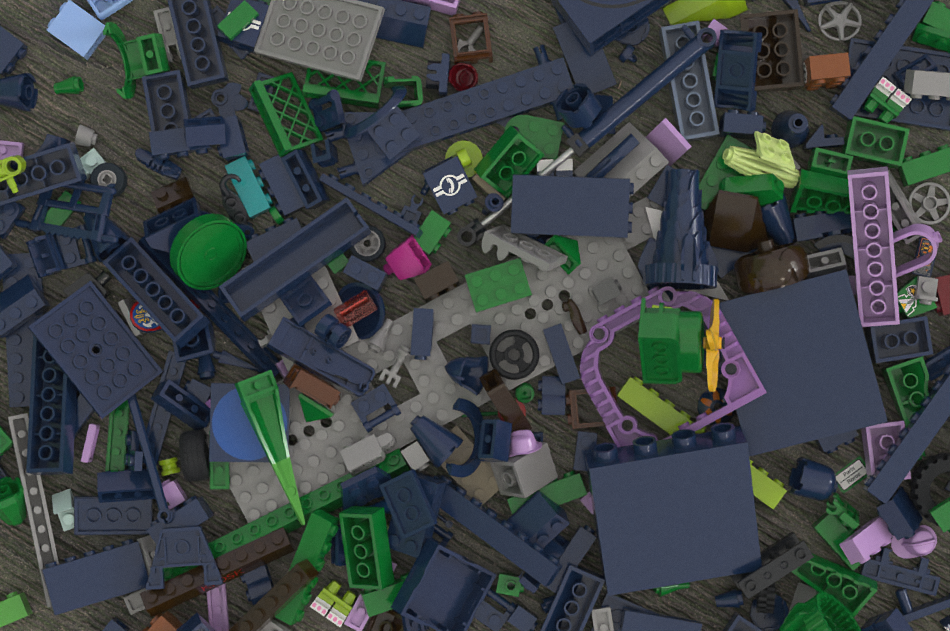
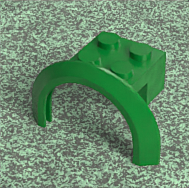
(140, 57)

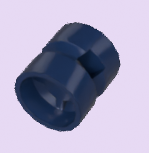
(333, 331)

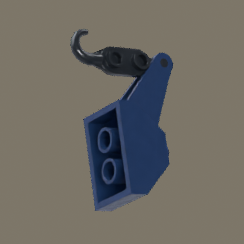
(164, 227)

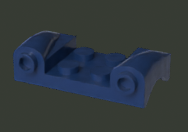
(737, 69)

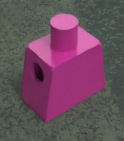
(407, 260)

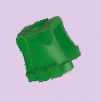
(415, 81)

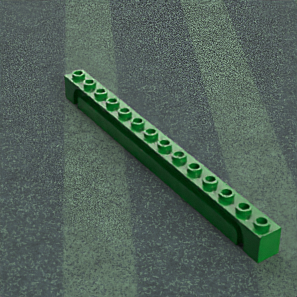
(324, 498)

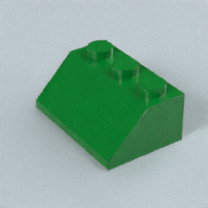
(508, 156)

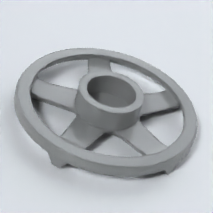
(840, 20)
(930, 202)

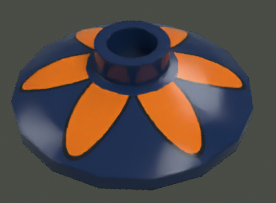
(707, 402)

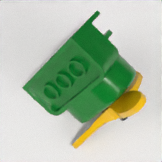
(675, 344)

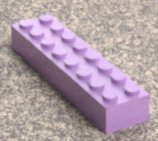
(873, 246)

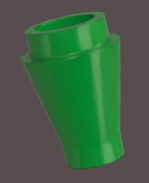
(71, 85)

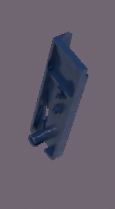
(321, 358)

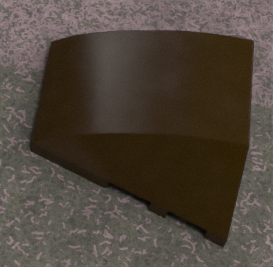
(734, 221)

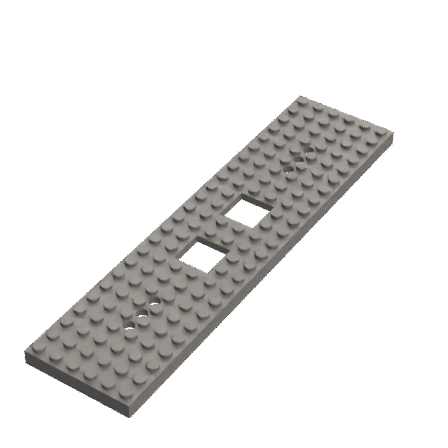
(318, 458)

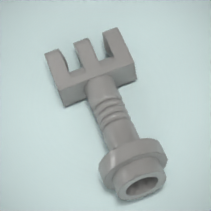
(392, 373)

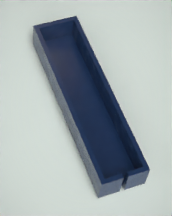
(295, 259)

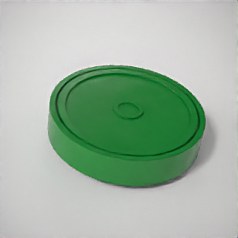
(208, 251)

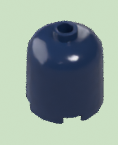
(812, 480)

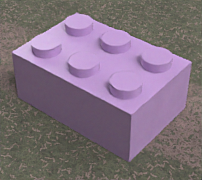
(877, 441)

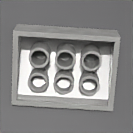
(638, 165)

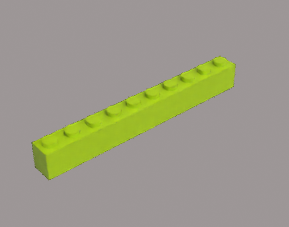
(668, 419)

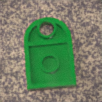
(542, 132)

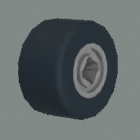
(112, 174)

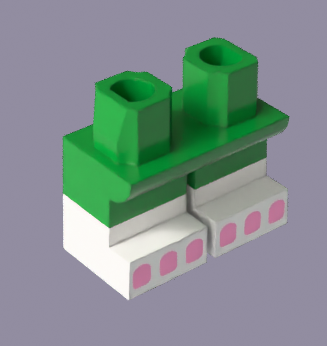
(892, 106)

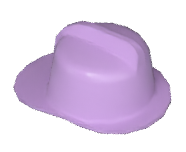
(523, 443)
(918, 545)

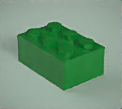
(875, 142)
(498, 285)

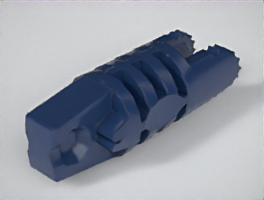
(162, 167)

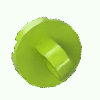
(468, 155)

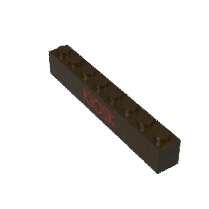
(230, 566)

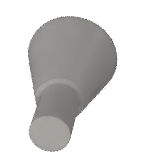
(378, 341)

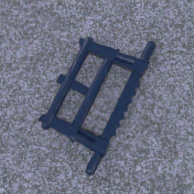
(102, 212)

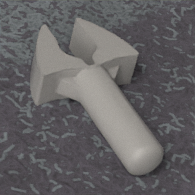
(472, 39)

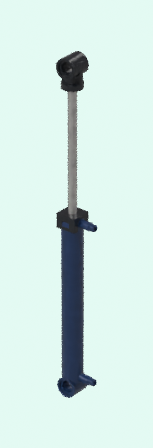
(613, 116)

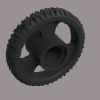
(524, 368)

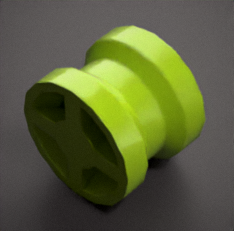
(169, 466)

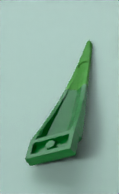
(263, 409)

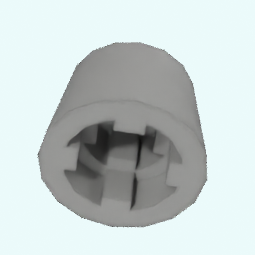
(85, 136)

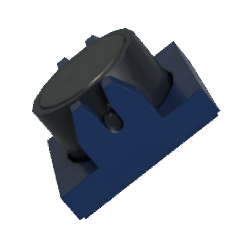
(438, 74)

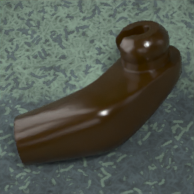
(575, 315)

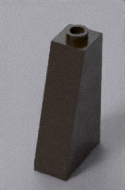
(504, 401)

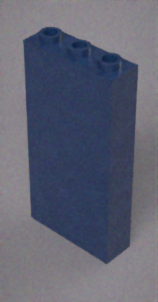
(571, 205)

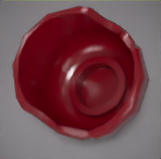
(463, 76)

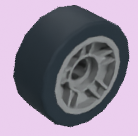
(372, 252)

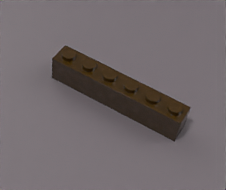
(277, 598)

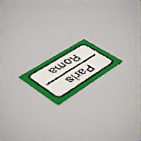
(851, 474)

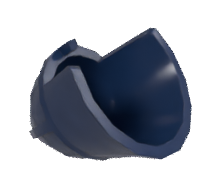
(467, 371)

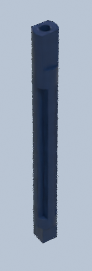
(609, 161)

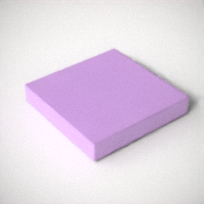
(668, 141)

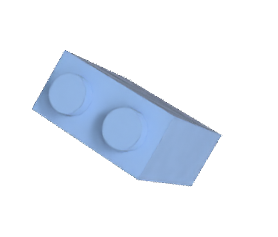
(77, 29)

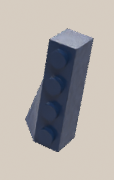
(820, 225)

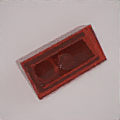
(355, 308)

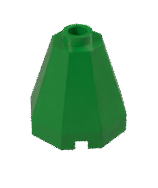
(12, 501)

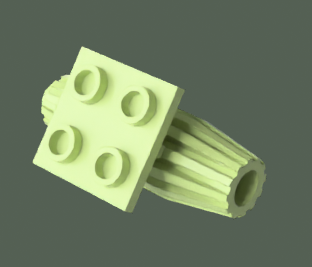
(768, 158)

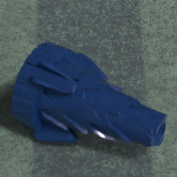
(680, 252)

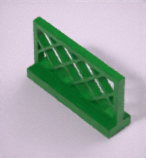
(347, 96)
(273, 122)

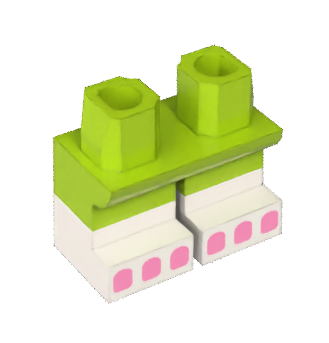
(328, 597)

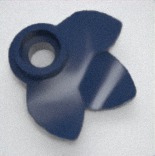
(232, 100)

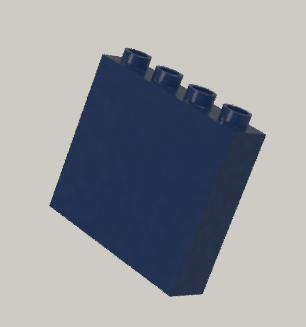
(808, 358)
(674, 509)

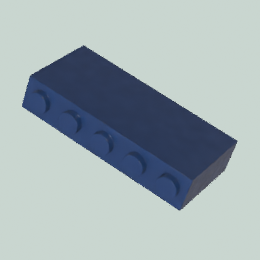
(95, 576)

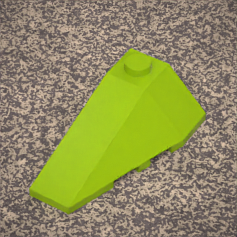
(703, 10)

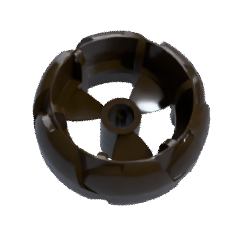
(771, 267)

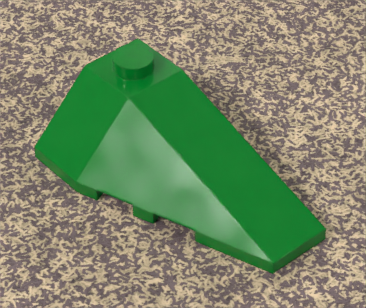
(907, 386)

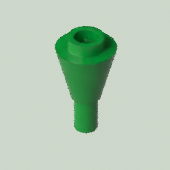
(661, 591)

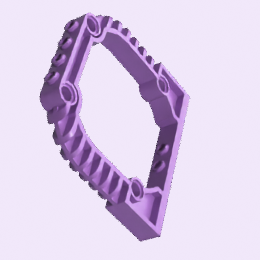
(742, 385)

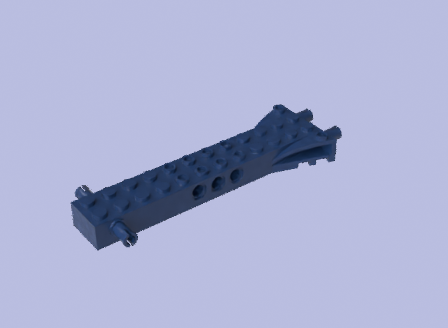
(460, 113)

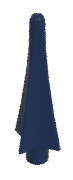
(793, 4)
(227, 358)

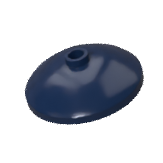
(371, 323)

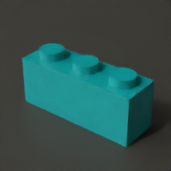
(250, 187)

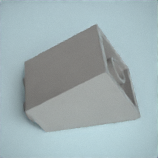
(525, 473)

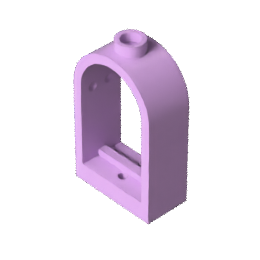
(923, 230)

